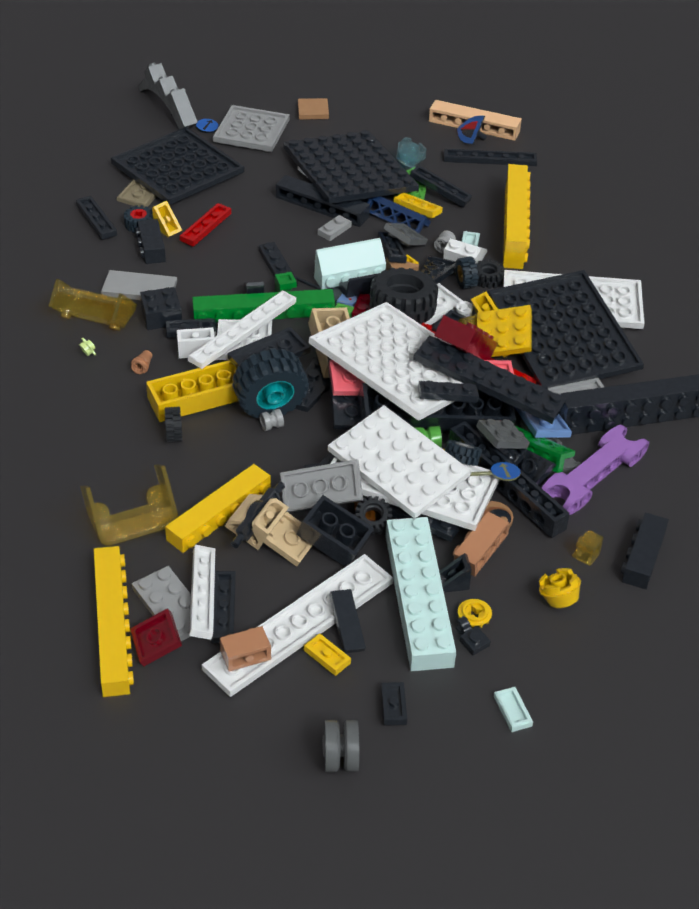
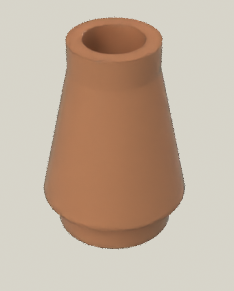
(141, 363)

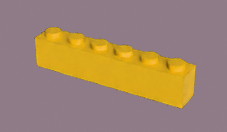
(216, 508)

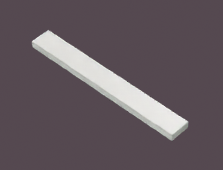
(241, 329)

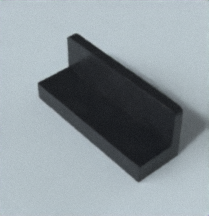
(356, 286)

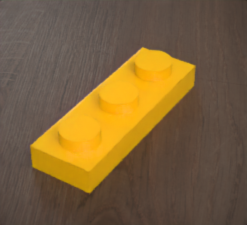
(418, 205)

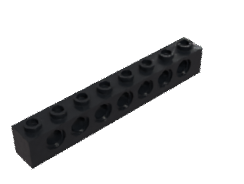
(521, 492)

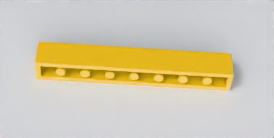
(112, 622)

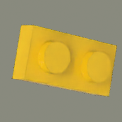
(327, 654)

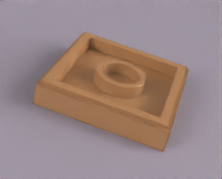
(313, 108)

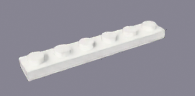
(202, 592)

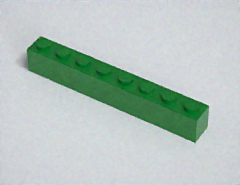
(239, 305)

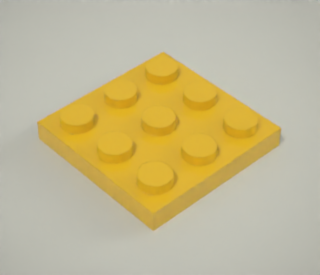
(509, 328)

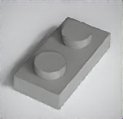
(334, 228)

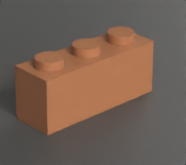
(483, 541)

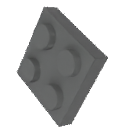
(405, 234)
(503, 434)

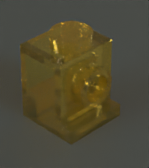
(588, 547)

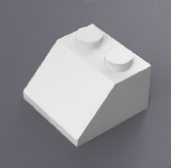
(458, 249)

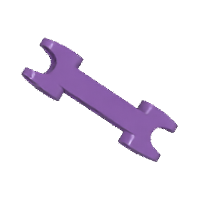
(612, 453)

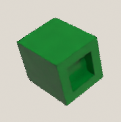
(284, 282)

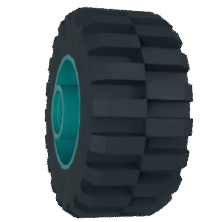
(270, 382)

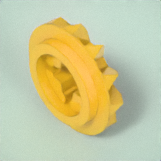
(478, 607)

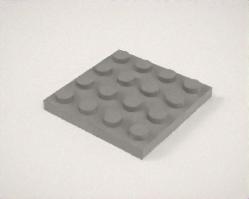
(251, 128)

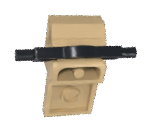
(265, 521)

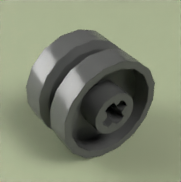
(341, 745)

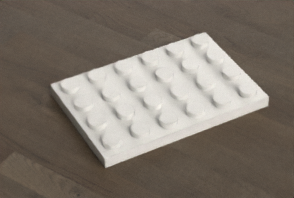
(400, 461)

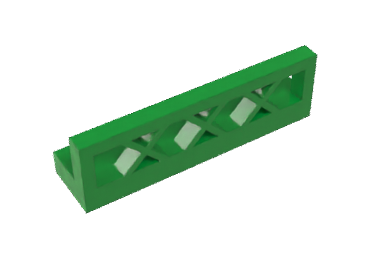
(548, 449)

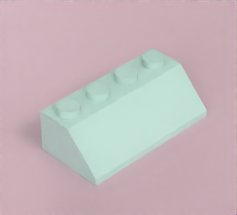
(348, 261)

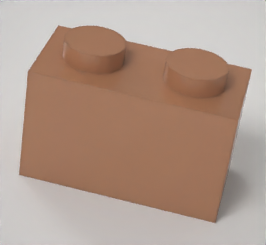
(245, 648)

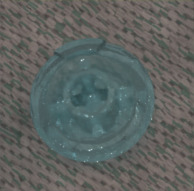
(410, 153)

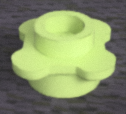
(87, 347)

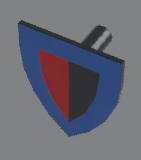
(470, 130)

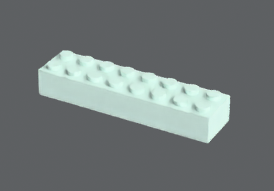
(420, 594)

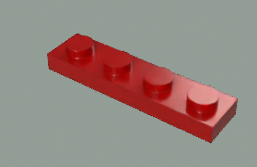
(205, 224)

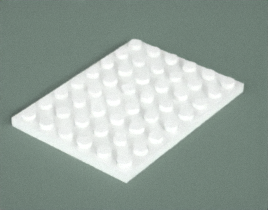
(380, 352)

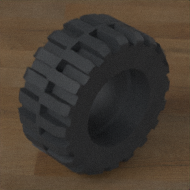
(407, 291)

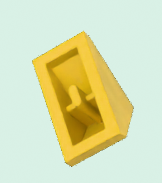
(166, 219)

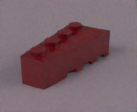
(466, 337)

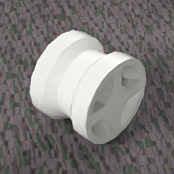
(464, 308)

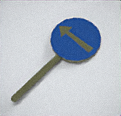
(502, 471)

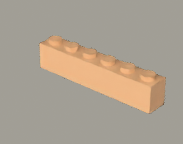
(493, 124)

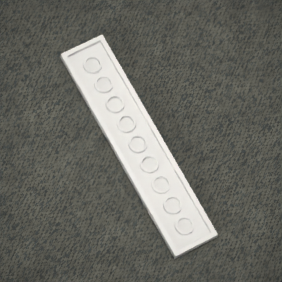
(302, 621)

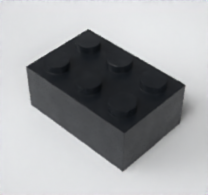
(335, 531)

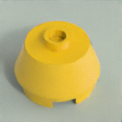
(560, 588)

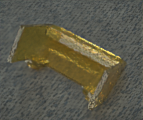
(91, 306)
(137, 521)

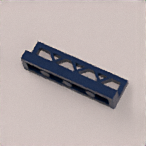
(396, 211)

